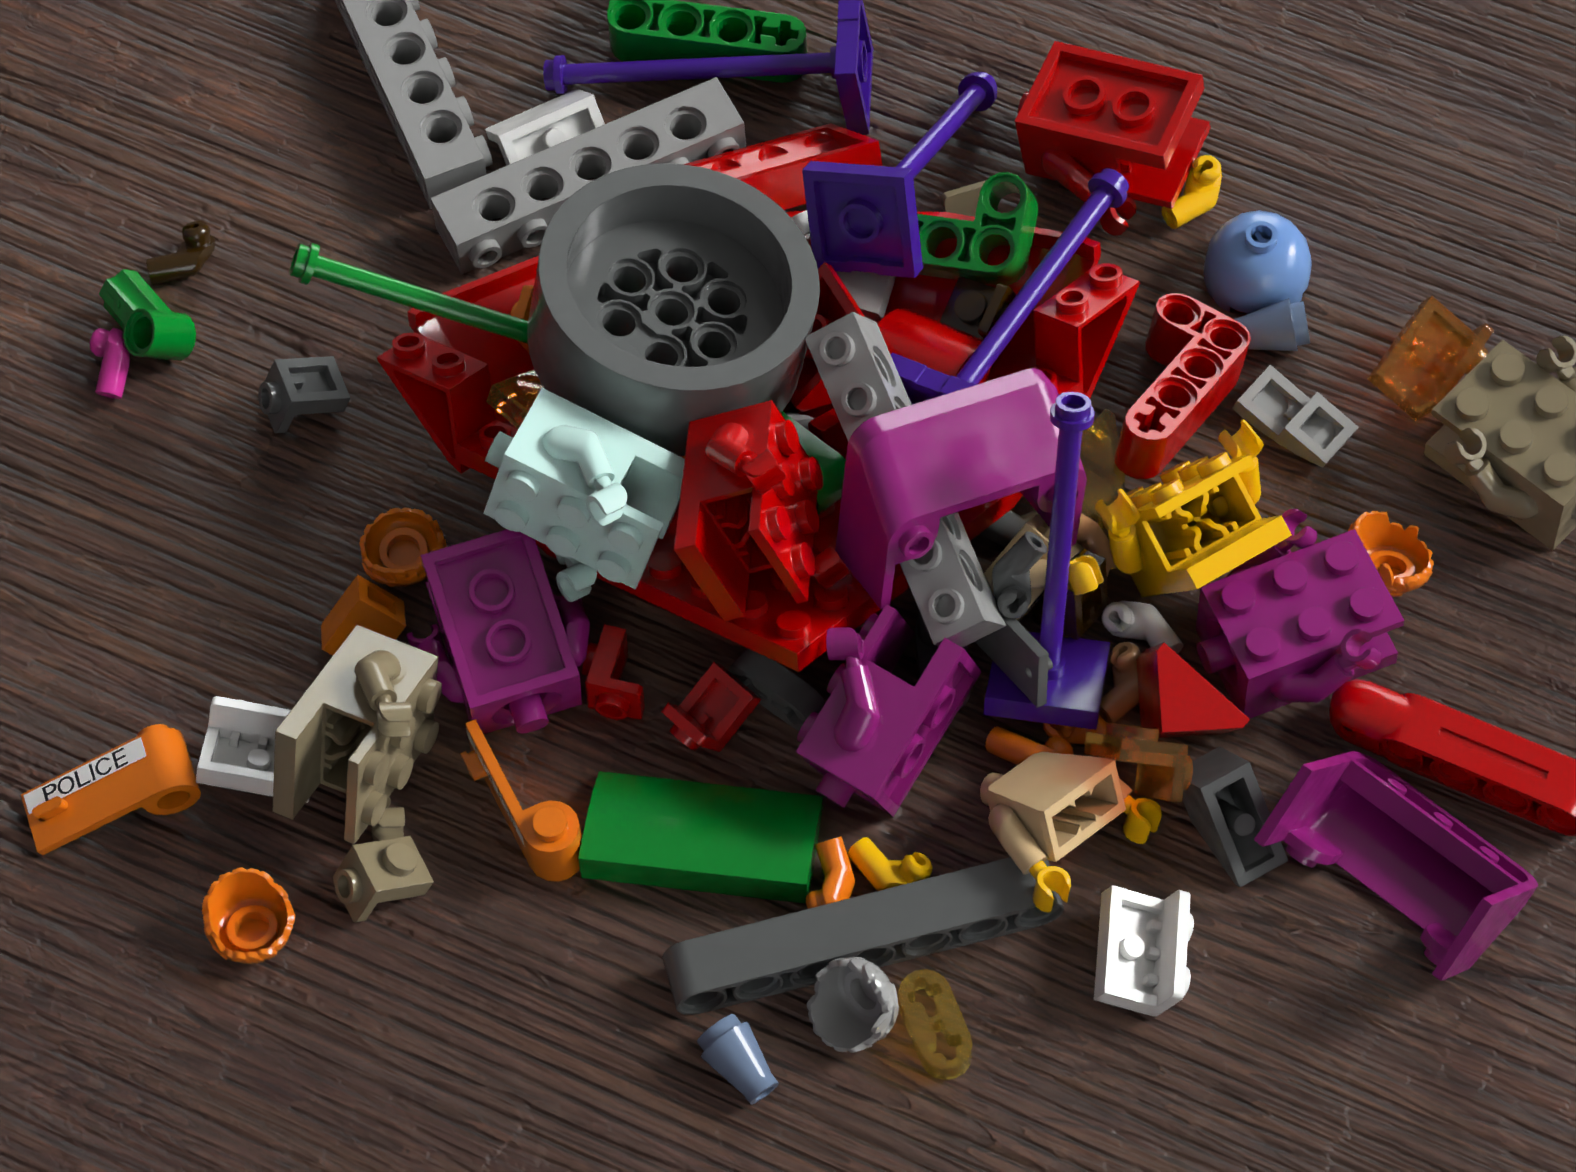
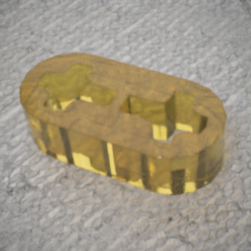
(923, 1029)

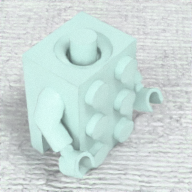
(584, 492)

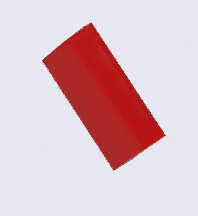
(778, 163)

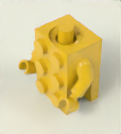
(1195, 521)

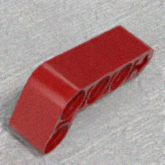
(1202, 364)

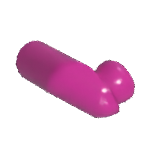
(114, 363)

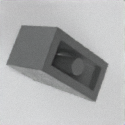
(1229, 813)

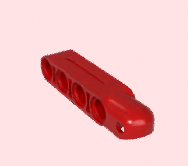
(1459, 752)

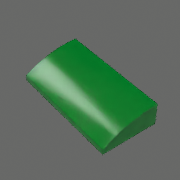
(701, 837)

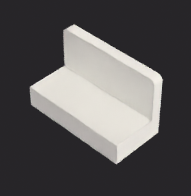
(546, 125)

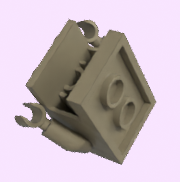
(1515, 437)
(359, 732)

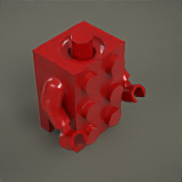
(1114, 114)
(750, 508)

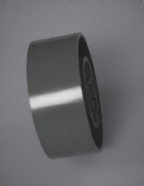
(671, 300)

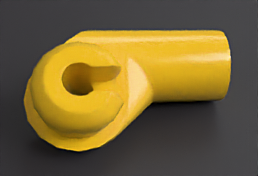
(1199, 192)
(884, 872)

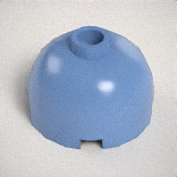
(1257, 262)

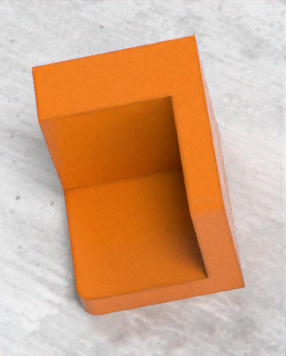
(363, 606)

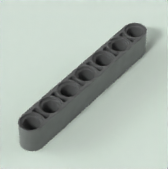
(877, 926)

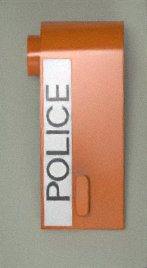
(143, 772)
(545, 832)

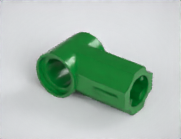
(146, 320)

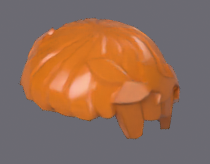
(395, 544)
(1396, 552)
(247, 916)

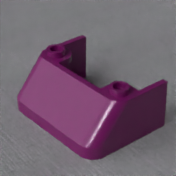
(940, 460)
(1404, 851)

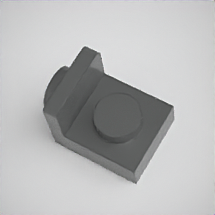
(301, 388)

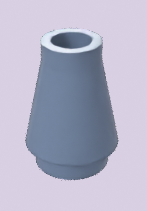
(1277, 326)
(738, 1058)

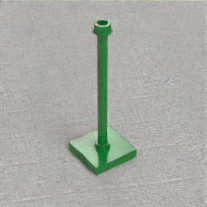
(308, 264)

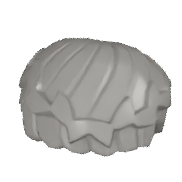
(852, 1004)

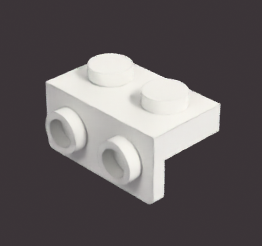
(240, 746)
(1143, 950)

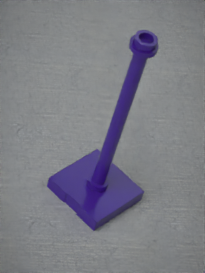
(848, 63)
(868, 213)
(923, 383)
(1078, 665)

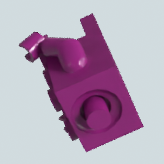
(1297, 621)
(504, 632)
(875, 725)

